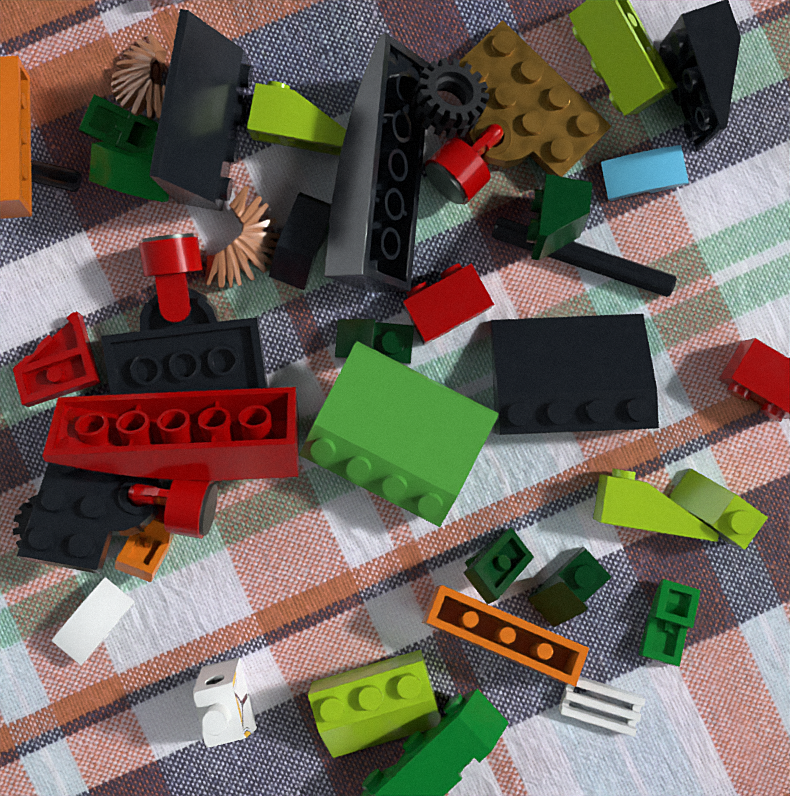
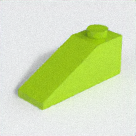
(292, 121)
(641, 506)

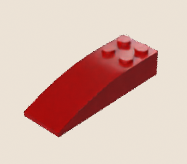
(179, 434)

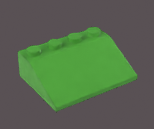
(398, 434)

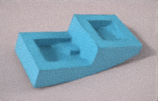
(645, 172)

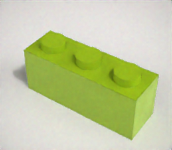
(622, 54)

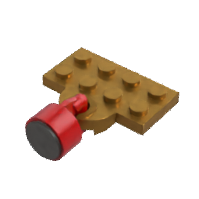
(526, 115)

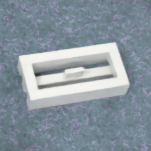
(633, 714)

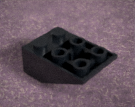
(703, 62)

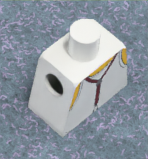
(223, 707)

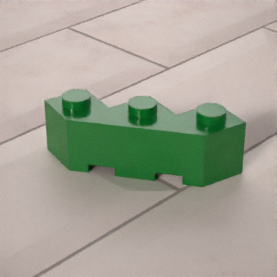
(438, 756)

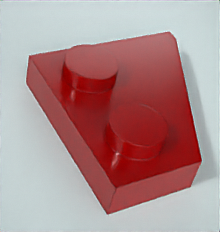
(58, 365)

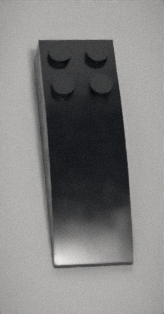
(379, 177)

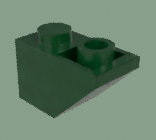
(560, 214)

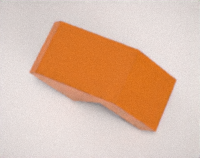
(145, 551)

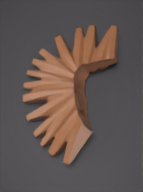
(141, 78)
(246, 246)

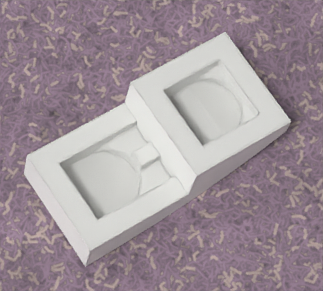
(93, 621)

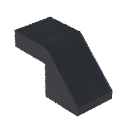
(300, 241)

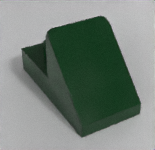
(387, 338)
(497, 565)
(569, 587)

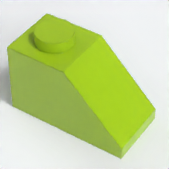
(718, 508)

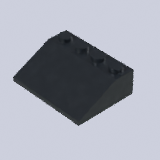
(201, 115)
(573, 374)

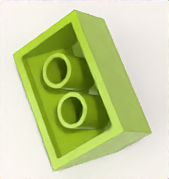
(374, 704)

